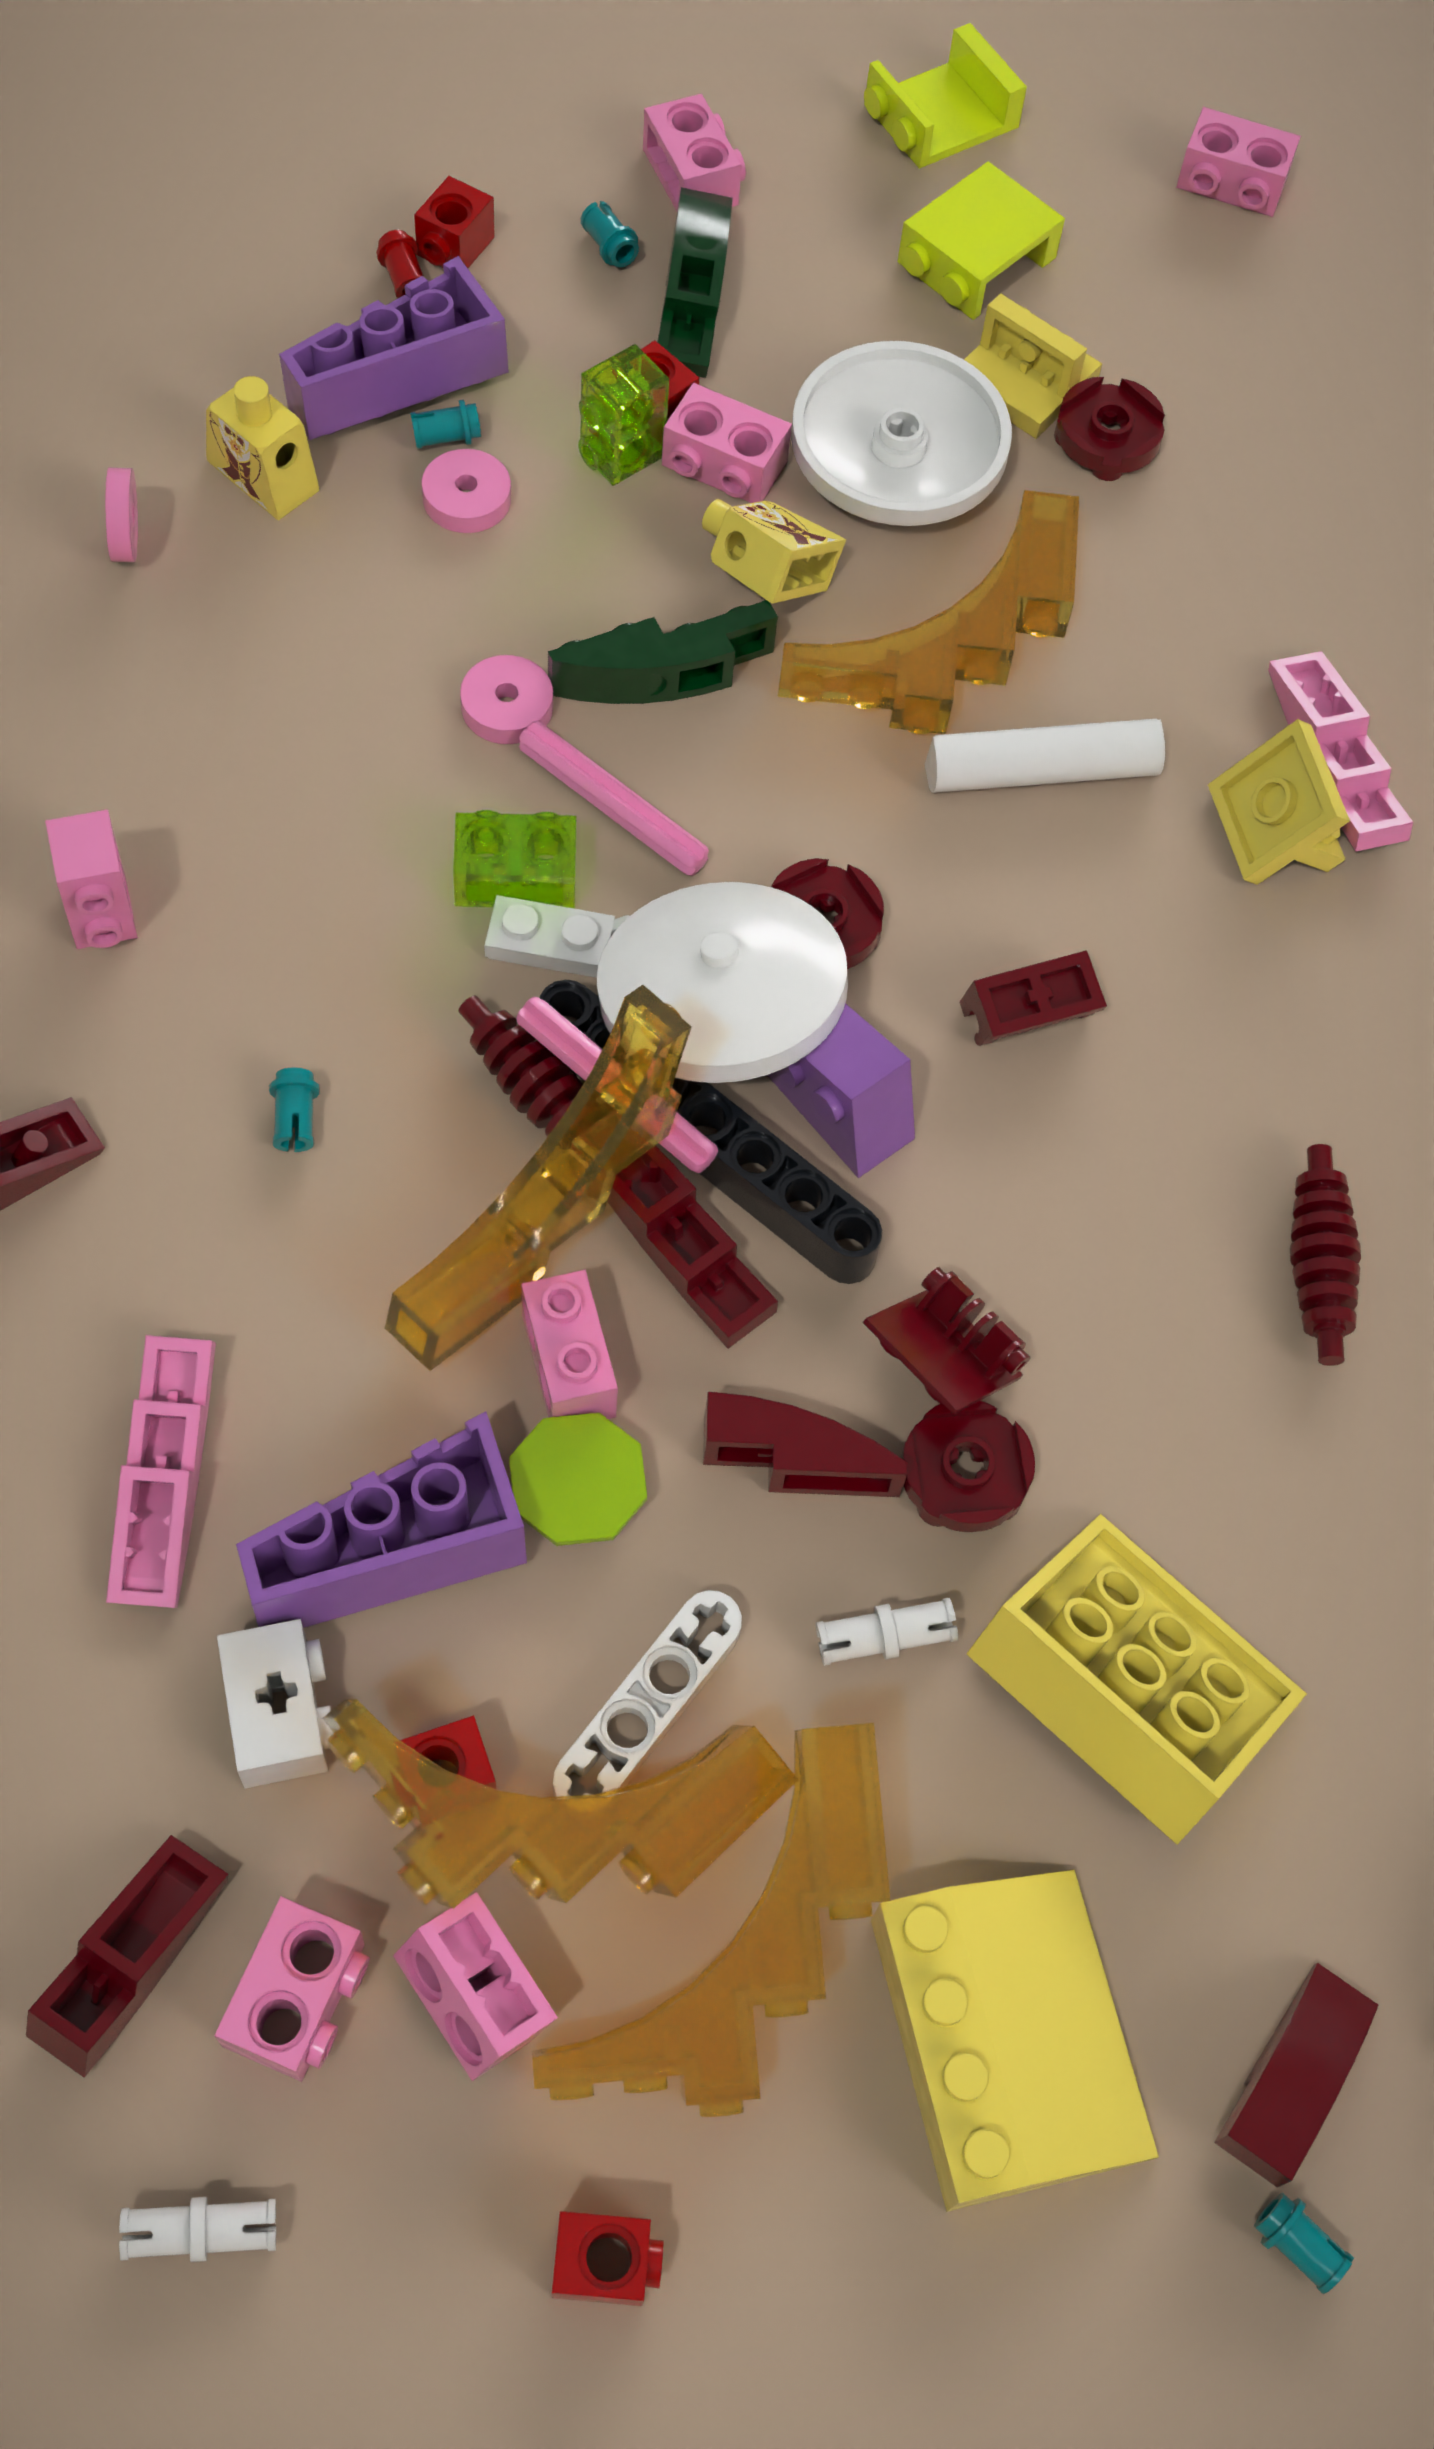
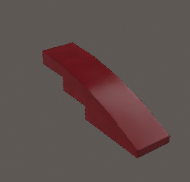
(689, 1247)

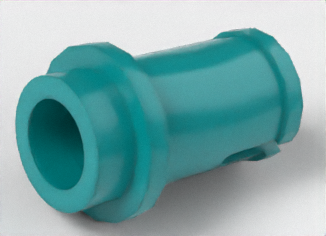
(616, 242)
(446, 425)
(294, 1098)
(1303, 2242)

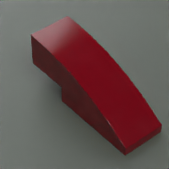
(799, 1447)
(124, 1956)
(1298, 2077)

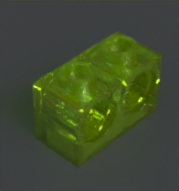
(623, 414)
(515, 863)

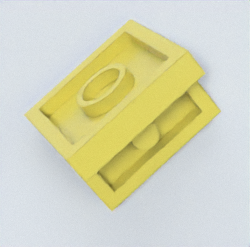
(1029, 364)
(1281, 806)

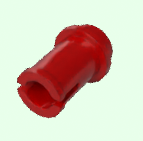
(398, 254)

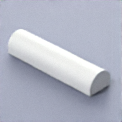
(1045, 755)

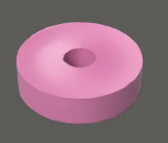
(470, 510)
(121, 514)
(501, 678)

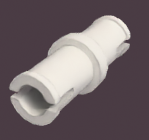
(886, 1631)
(197, 2229)

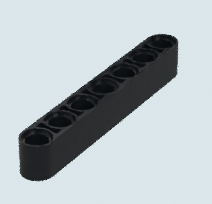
(745, 1141)

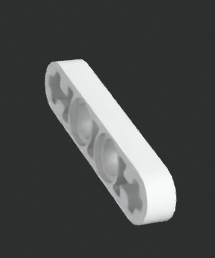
(641, 1698)

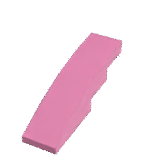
(1319, 696)
(161, 1472)

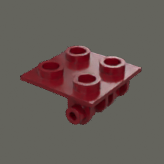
(943, 1347)

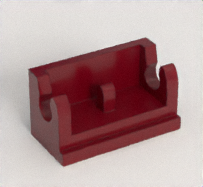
(1033, 997)

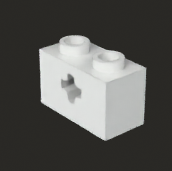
(253, 1668)

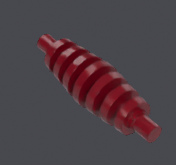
(523, 1066)
(1325, 1254)

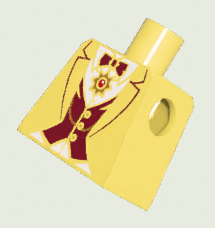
(260, 447)
(772, 549)

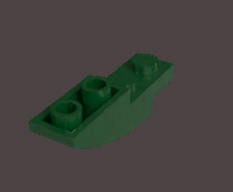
(695, 277)
(645, 666)

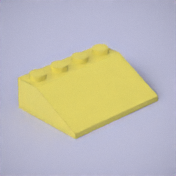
(1136, 1676)
(1011, 2036)

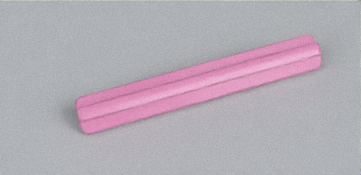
(613, 798)
(581, 1054)

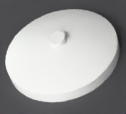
(901, 433)
(740, 966)

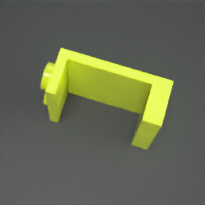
(949, 105)
(976, 235)

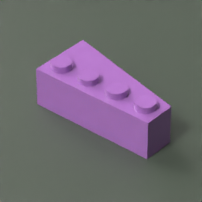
(397, 354)
(854, 1093)
(391, 1535)

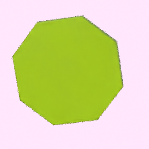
(578, 1479)

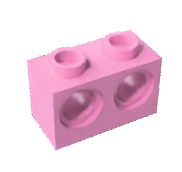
(691, 149)
(1238, 161)
(726, 444)
(91, 879)
(568, 1346)
(276, 1984)
(474, 1986)

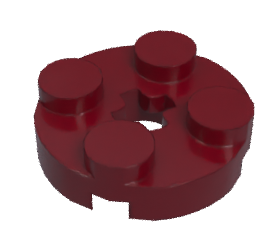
(1103, 449)
(847, 893)
(946, 1496)

